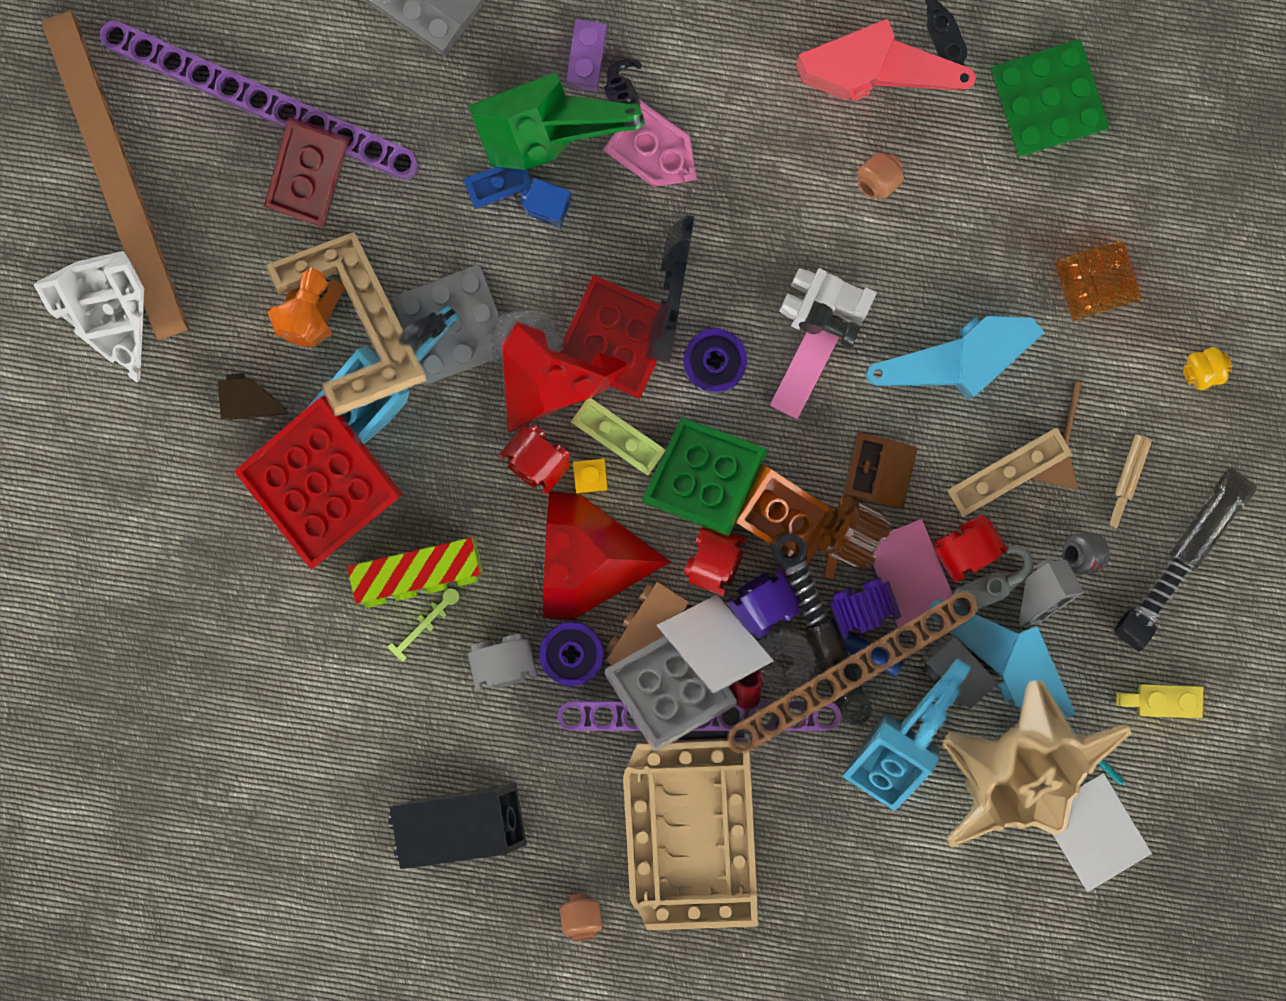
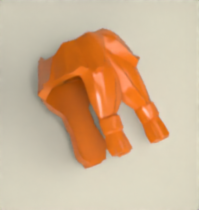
(303, 316)

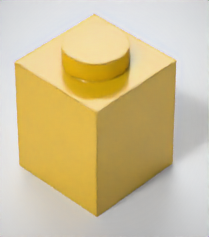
(590, 476)

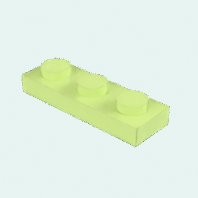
(618, 436)

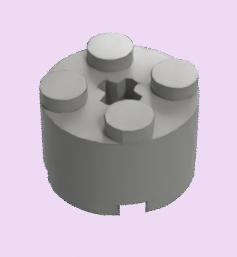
(501, 663)

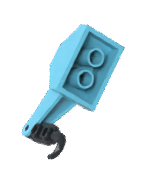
(374, 416)

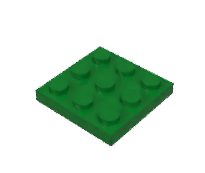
(1049, 98)
(705, 476)

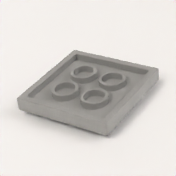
(469, 339)
(665, 693)

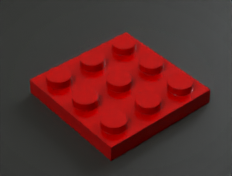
(617, 325)

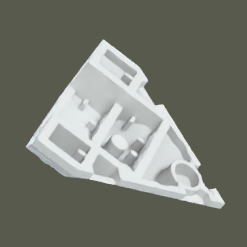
(103, 304)

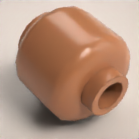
(880, 175)
(580, 917)

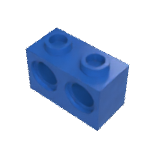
(546, 202)

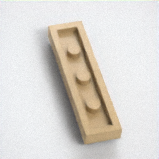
(1009, 472)

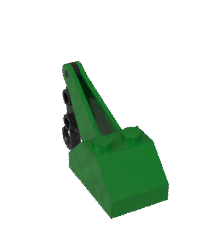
(539, 120)

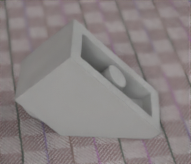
(1048, 591)

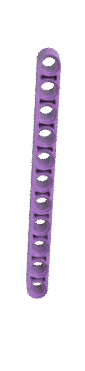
(247, 90)

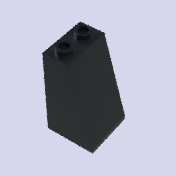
(457, 826)

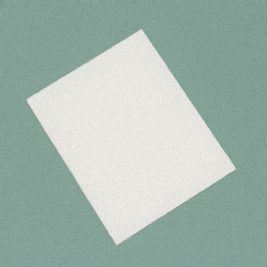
(715, 643)
(1100, 835)

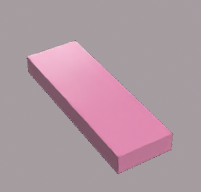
(803, 373)

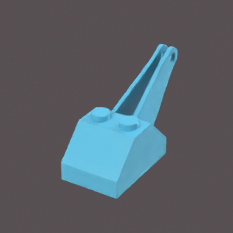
(966, 363)

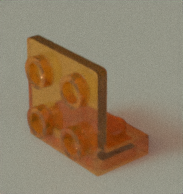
(1097, 280)

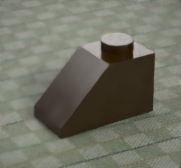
(246, 399)

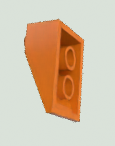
(781, 506)

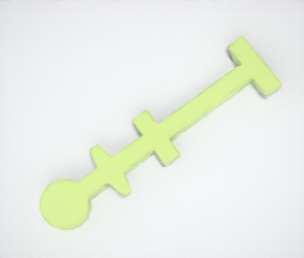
(450, 597)

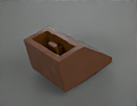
(879, 470)

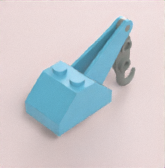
(1011, 655)

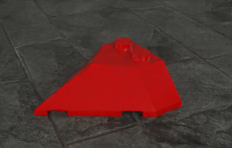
(545, 380)
(589, 557)

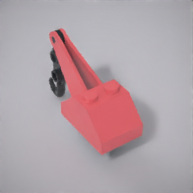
(873, 57)

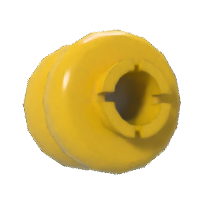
(1207, 368)

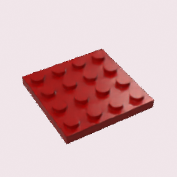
(318, 482)

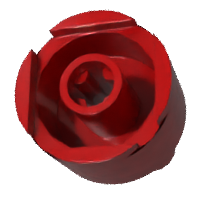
(536, 459)
(971, 548)
(715, 560)

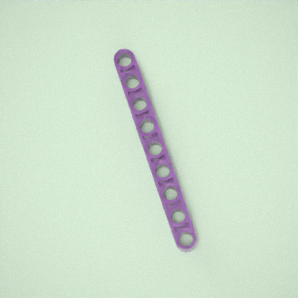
(620, 723)

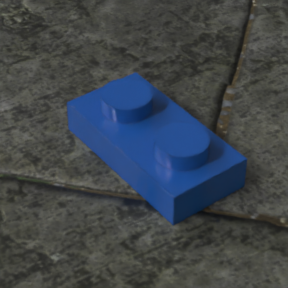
(495, 185)

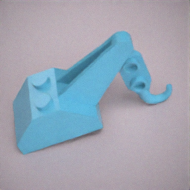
(895, 757)

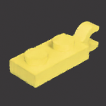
(1165, 701)

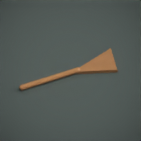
(1062, 472)

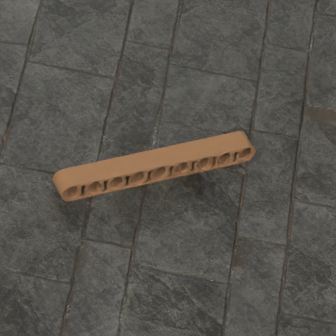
(867, 668)

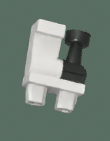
(826, 297)

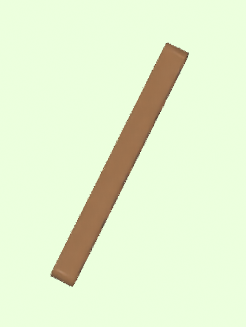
(114, 173)

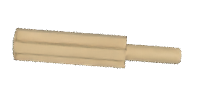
(1130, 476)

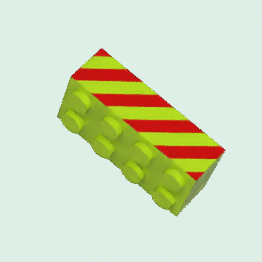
(415, 570)

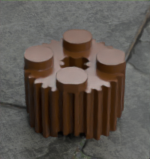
(854, 533)

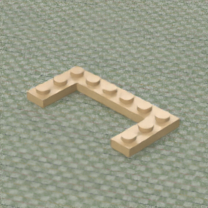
(398, 363)

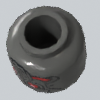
(1086, 553)

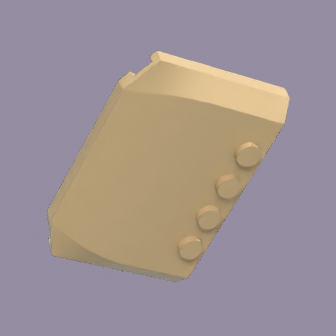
(691, 835)

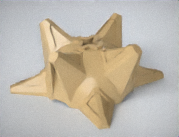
(1029, 770)

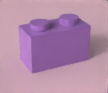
(586, 56)

